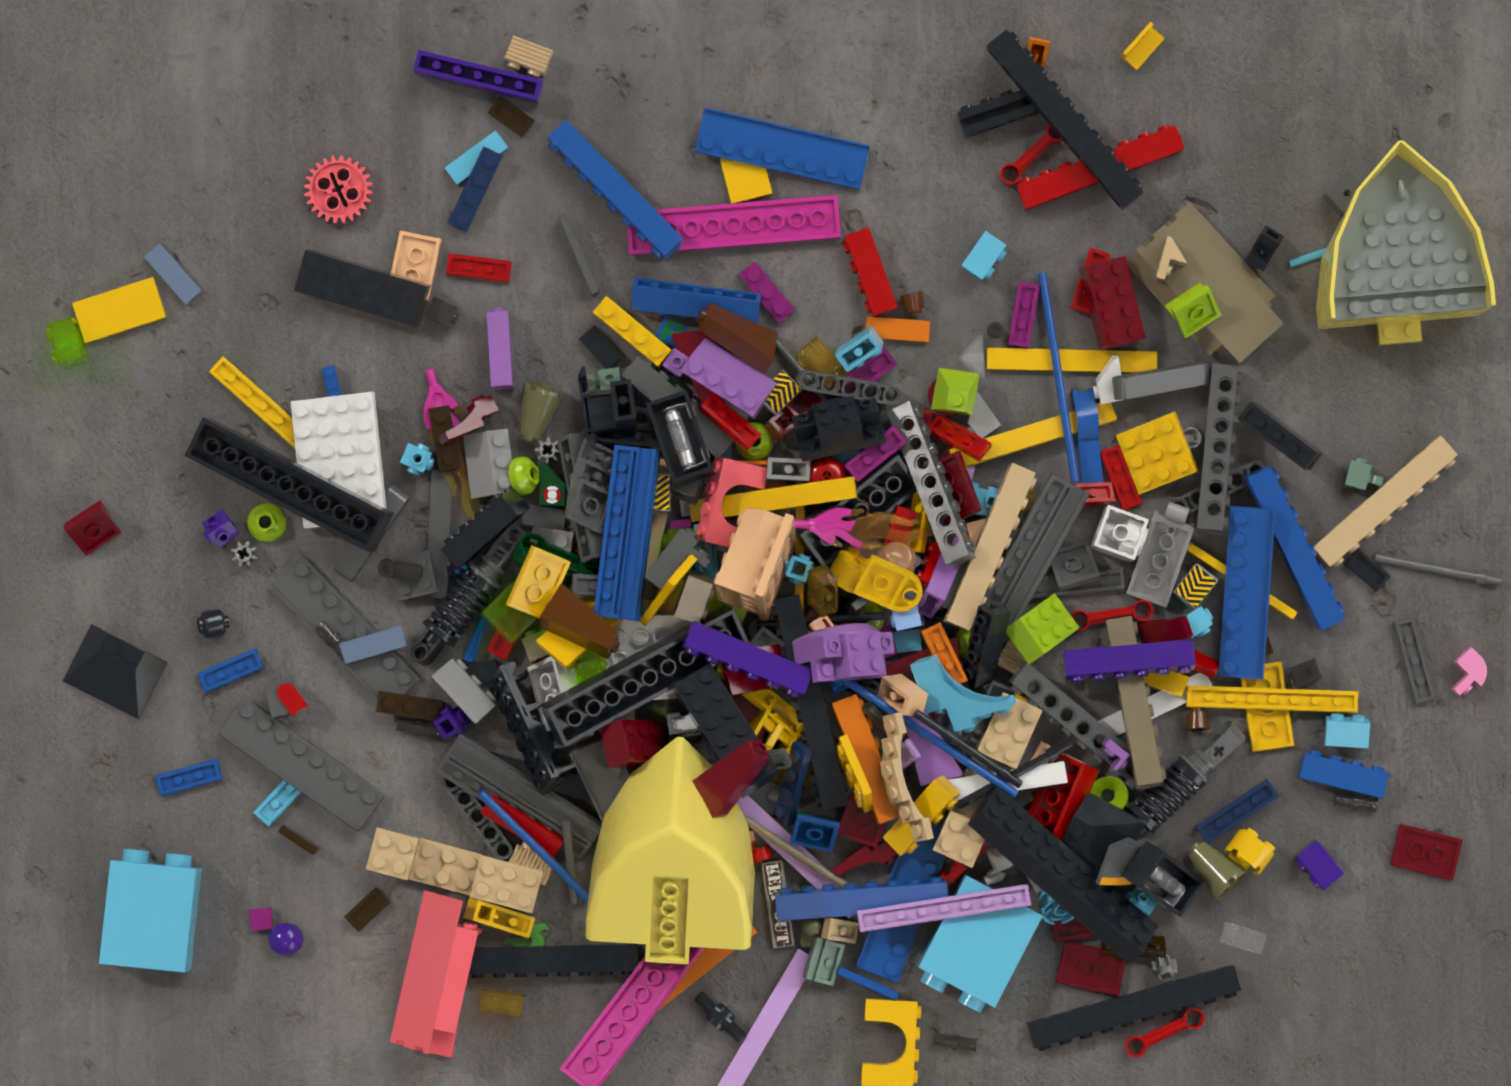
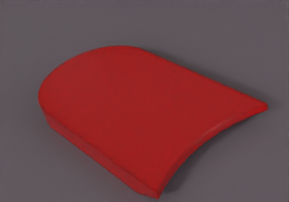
(291, 698)

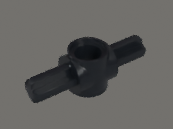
(720, 1017)

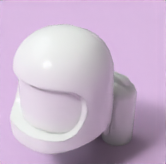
(998, 864)

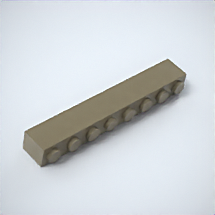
(1137, 712)

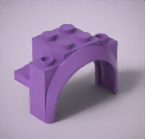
(856, 652)

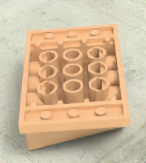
(756, 561)

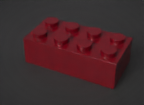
(1112, 303)
(633, 742)

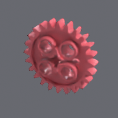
(321, 197)

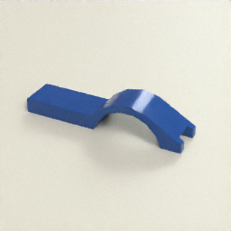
(1087, 436)

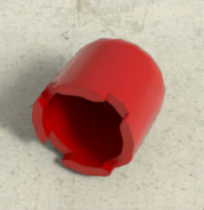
(826, 464)

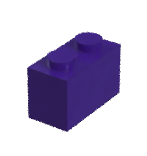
(1318, 864)

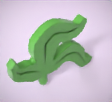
(537, 939)

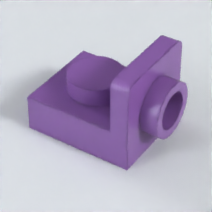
(675, 363)
(1113, 750)

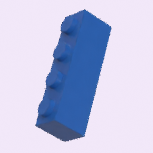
(1343, 775)

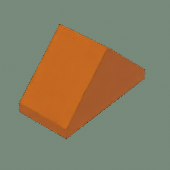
(1039, 49)

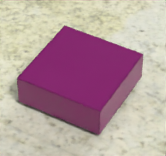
(684, 523)
(261, 919)

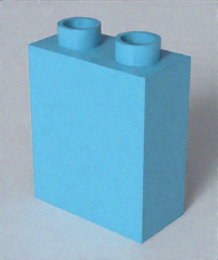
(150, 912)
(977, 950)

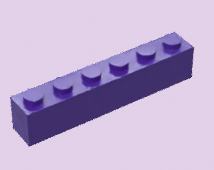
(478, 77)
(747, 658)
(1129, 660)

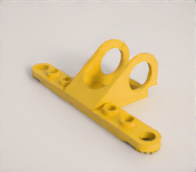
(775, 717)

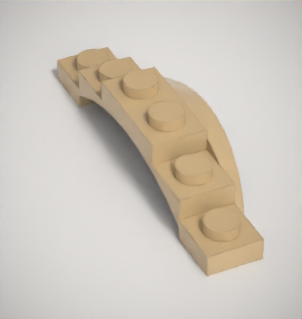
(894, 779)

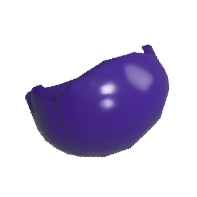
(285, 939)

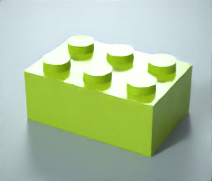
(1041, 628)

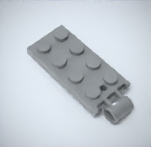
(1162, 556)

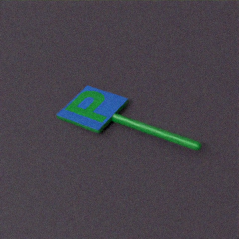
(666, 329)

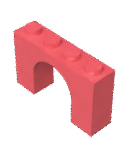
(728, 473)

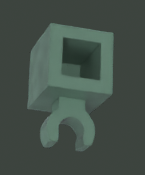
(604, 379)
(1358, 475)

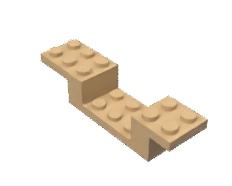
(1004, 744)
(454, 869)

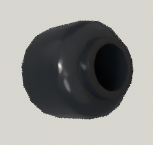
(212, 623)

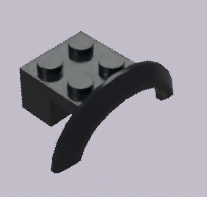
(607, 409)

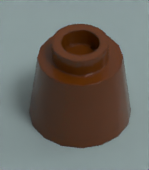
(913, 302)
(1197, 720)

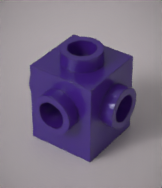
(219, 529)
(451, 722)

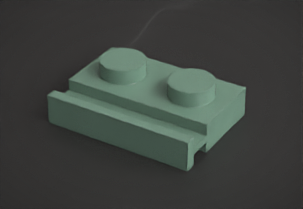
(823, 961)

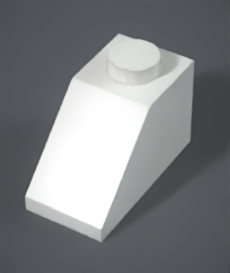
(1104, 384)

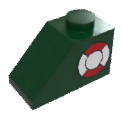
(552, 488)

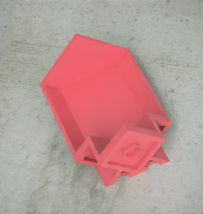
(435, 977)

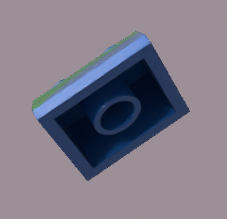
(814, 831)

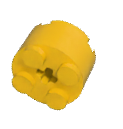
(848, 567)
(1250, 851)

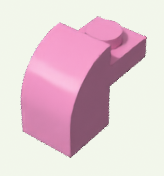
(1474, 669)

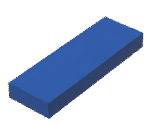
(230, 670)
(189, 777)
(868, 983)

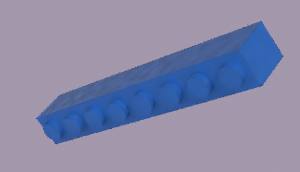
(615, 191)
(1295, 549)
(847, 900)

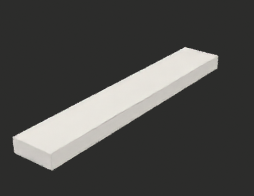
(1161, 702)
(1040, 776)

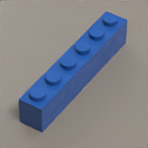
(689, 299)

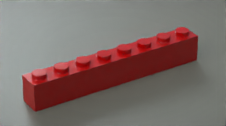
(1075, 177)

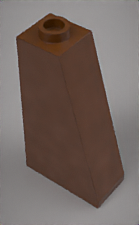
(739, 335)
(578, 623)

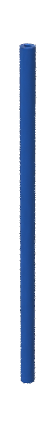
(1063, 407)
(933, 738)
(549, 860)

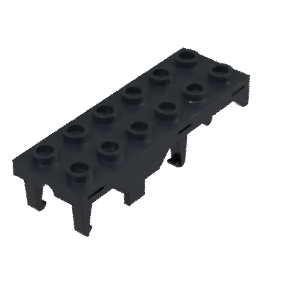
(530, 735)

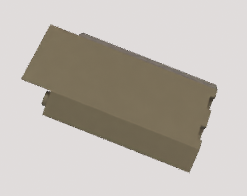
(1210, 260)

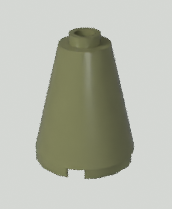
(538, 408)
(1216, 869)

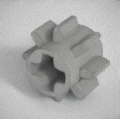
(548, 444)
(246, 559)
(1164, 968)

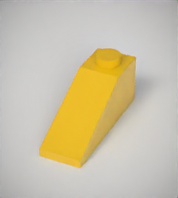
(499, 917)

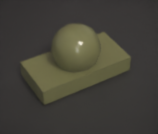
(811, 928)

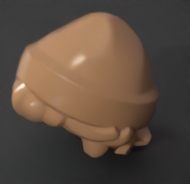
(898, 554)

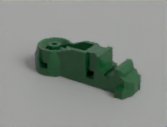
(523, 546)

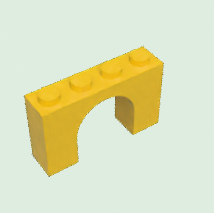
(904, 1015)

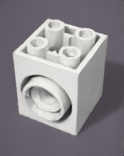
(1120, 534)

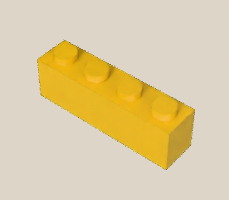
(632, 332)
(931, 803)

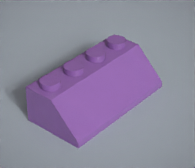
(728, 378)

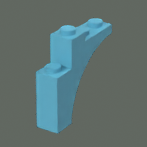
(946, 694)

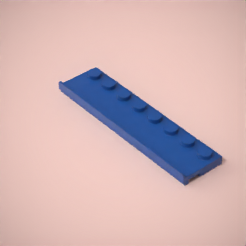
(782, 148)
(627, 532)
(1247, 592)
(888, 948)

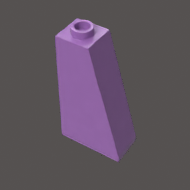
(500, 349)
(938, 587)
(933, 760)

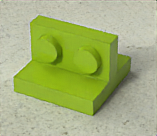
(1193, 309)

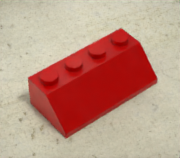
(1058, 803)

